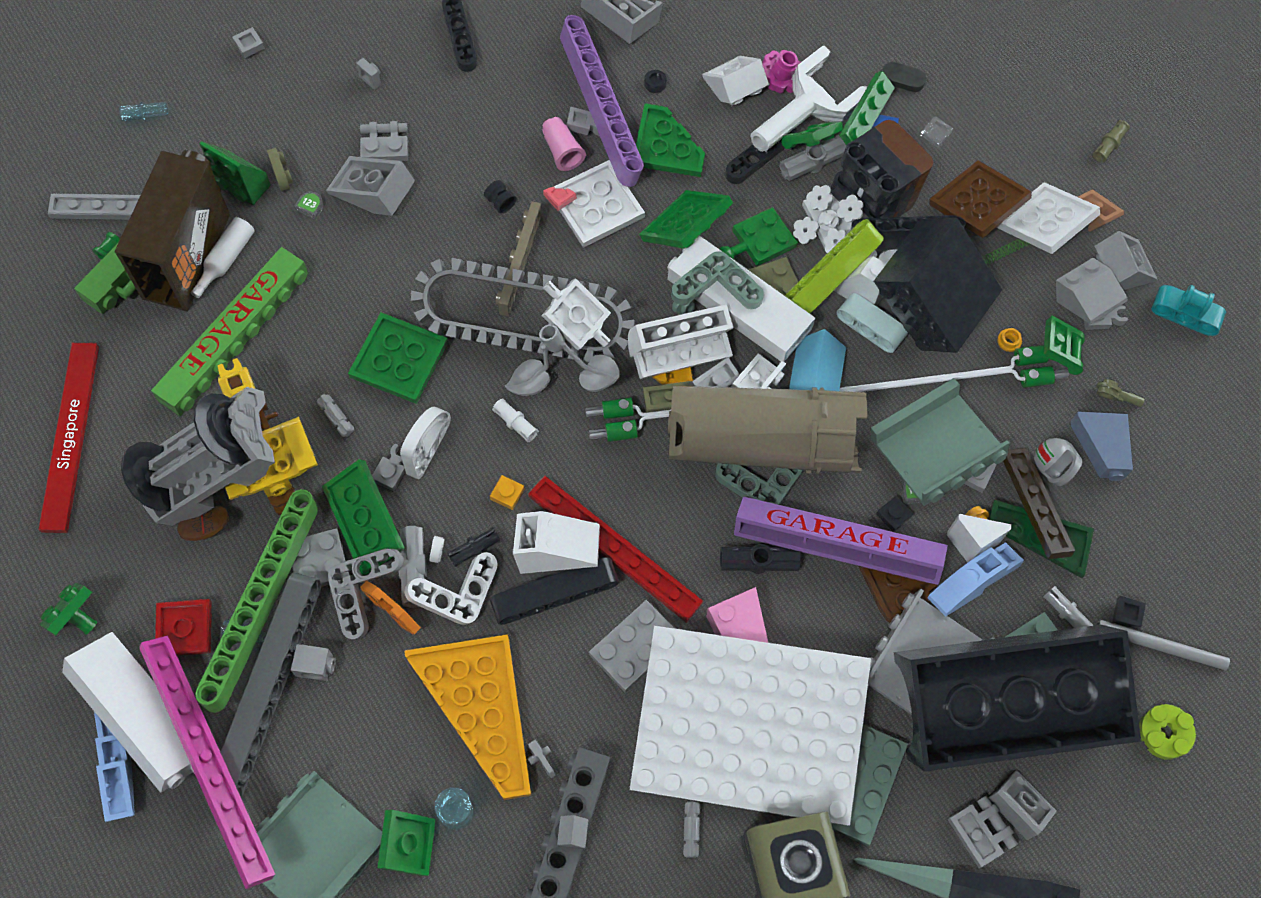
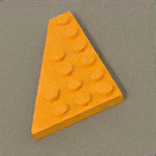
(479, 697)

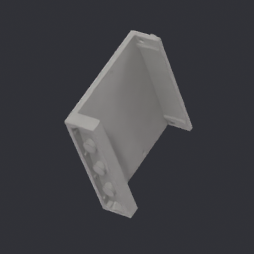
(915, 628)

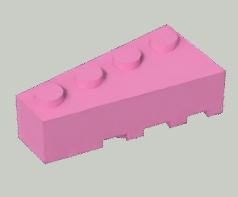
(739, 617)

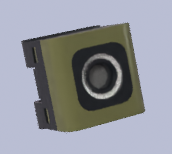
(795, 859)

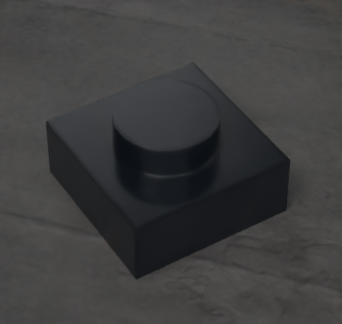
(894, 514)
(1129, 612)

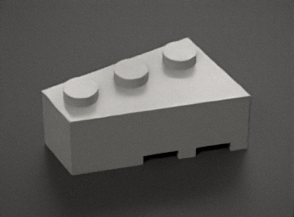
(625, 17)

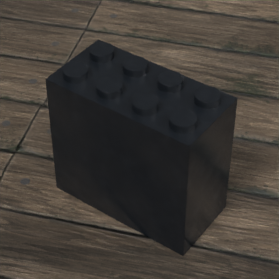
(938, 285)

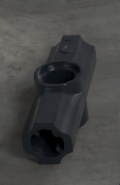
(743, 559)

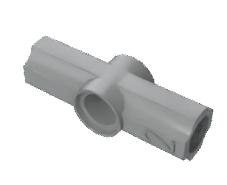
(804, 163)
(414, 561)

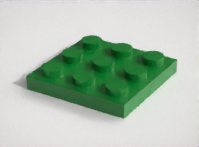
(686, 219)
(398, 357)

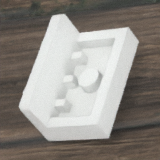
(759, 374)

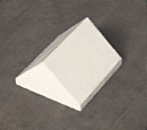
(976, 535)

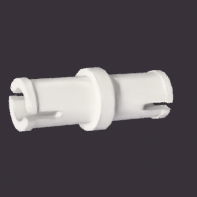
(515, 420)

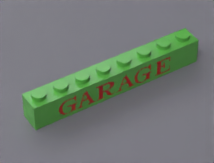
(230, 332)

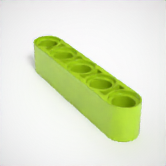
(835, 266)

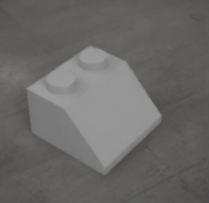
(1126, 260)
(1090, 291)

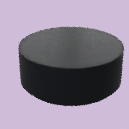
(655, 81)

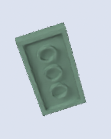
(876, 771)

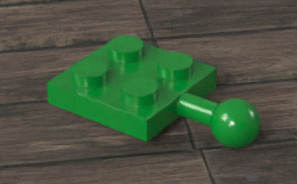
(761, 237)

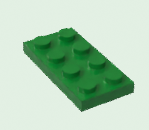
(362, 513)

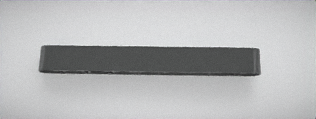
(269, 677)

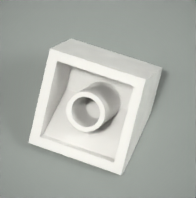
(737, 79)

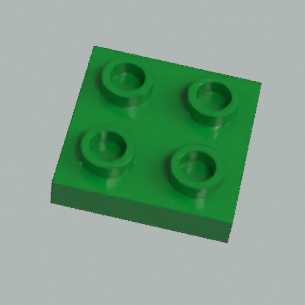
(68, 610)

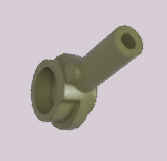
(1110, 390)

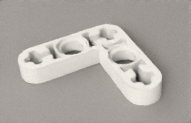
(464, 597)

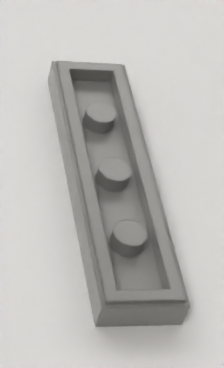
(91, 206)

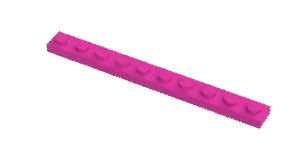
(207, 763)

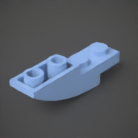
(974, 577)

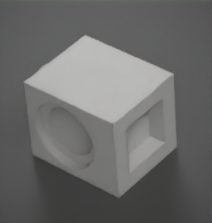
(312, 662)

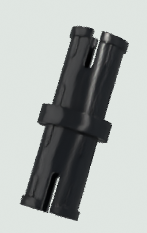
(473, 546)

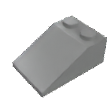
(372, 184)

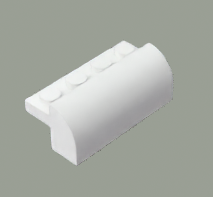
(680, 341)

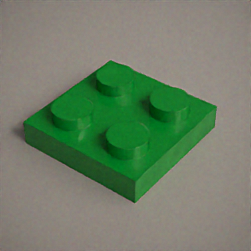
(406, 843)

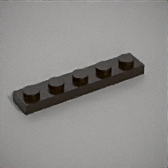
(1038, 504)

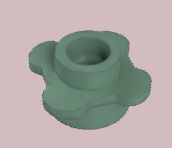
(683, 309)

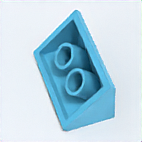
(818, 363)

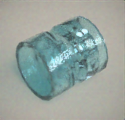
(454, 808)

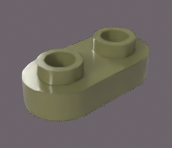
(283, 177)

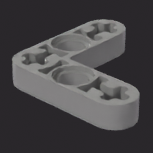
(350, 586)

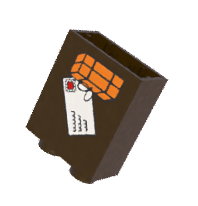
(173, 229)

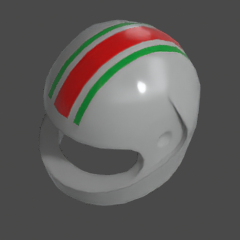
(1053, 457)

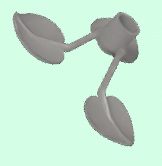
(532, 375)

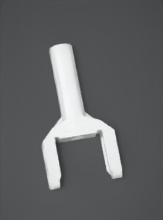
(809, 100)

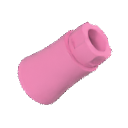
(564, 147)

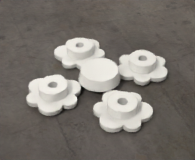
(828, 219)

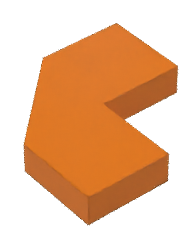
(383, 601)

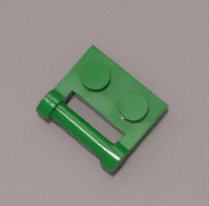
(813, 134)
(1058, 344)

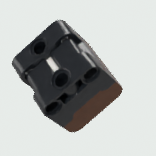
(883, 171)

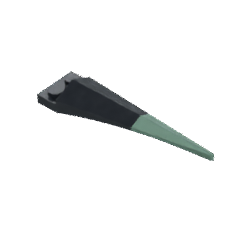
(966, 884)

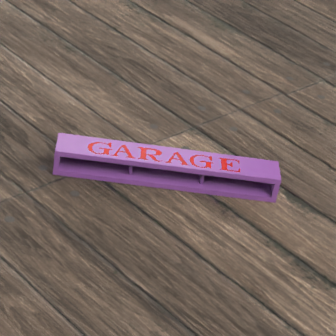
(840, 540)

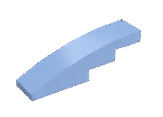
(114, 775)

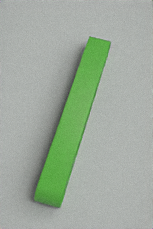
(258, 611)

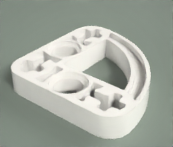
(424, 440)

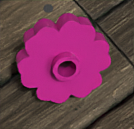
(780, 69)

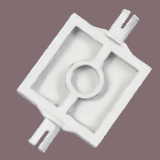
(576, 314)

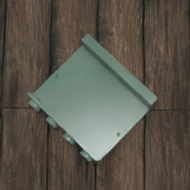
(937, 443)
(317, 842)

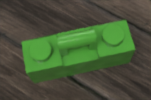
(105, 284)

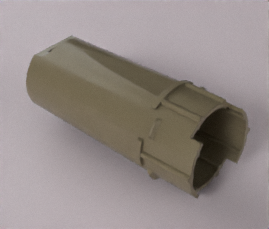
(767, 427)

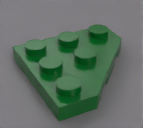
(666, 144)

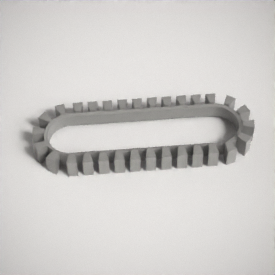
(518, 275)

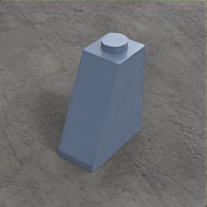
(1106, 442)

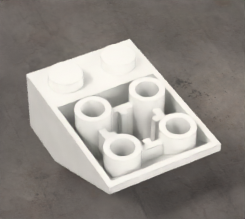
(554, 542)

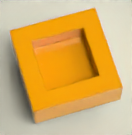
(507, 492)

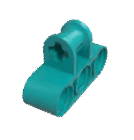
(1189, 309)

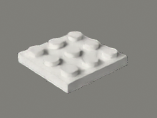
(600, 205)
(1050, 218)

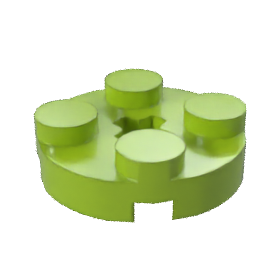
(1178, 721)

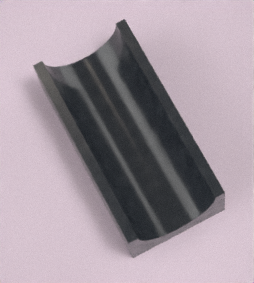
(1020, 696)

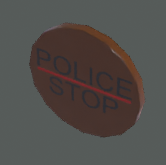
(204, 525)

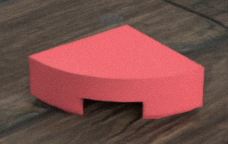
(559, 197)

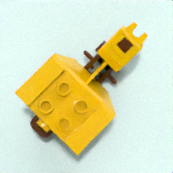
(287, 440)

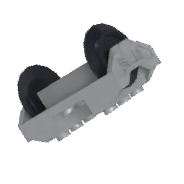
(215, 450)

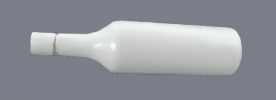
(224, 253)

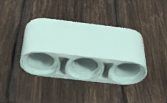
(872, 322)

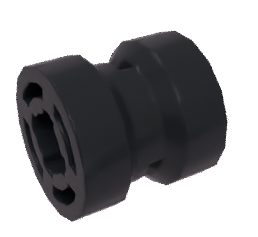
(502, 199)

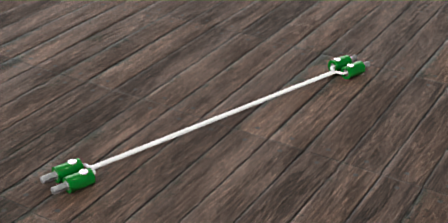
(1022, 356)

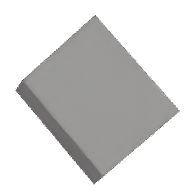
(572, 831)

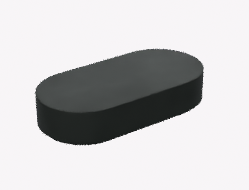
(905, 76)

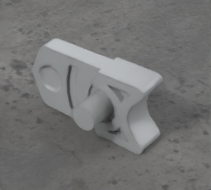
(538, 754)

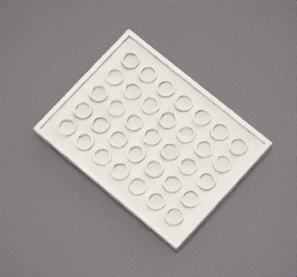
(751, 724)

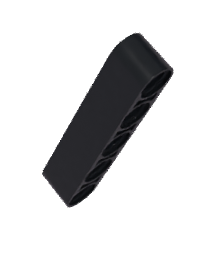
(898, 228)
(553, 591)

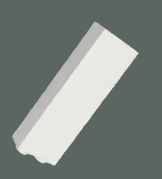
(774, 326)
(129, 708)

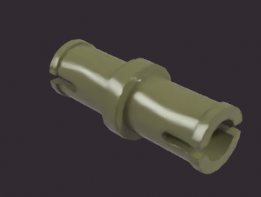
(1111, 141)

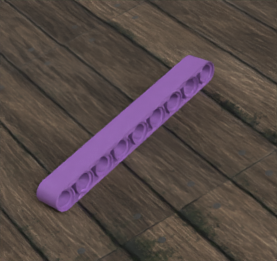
(601, 101)

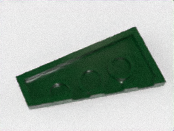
(1025, 535)

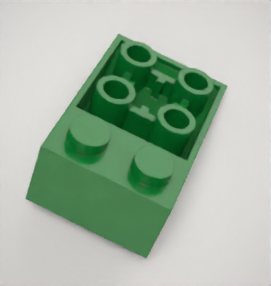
(236, 174)

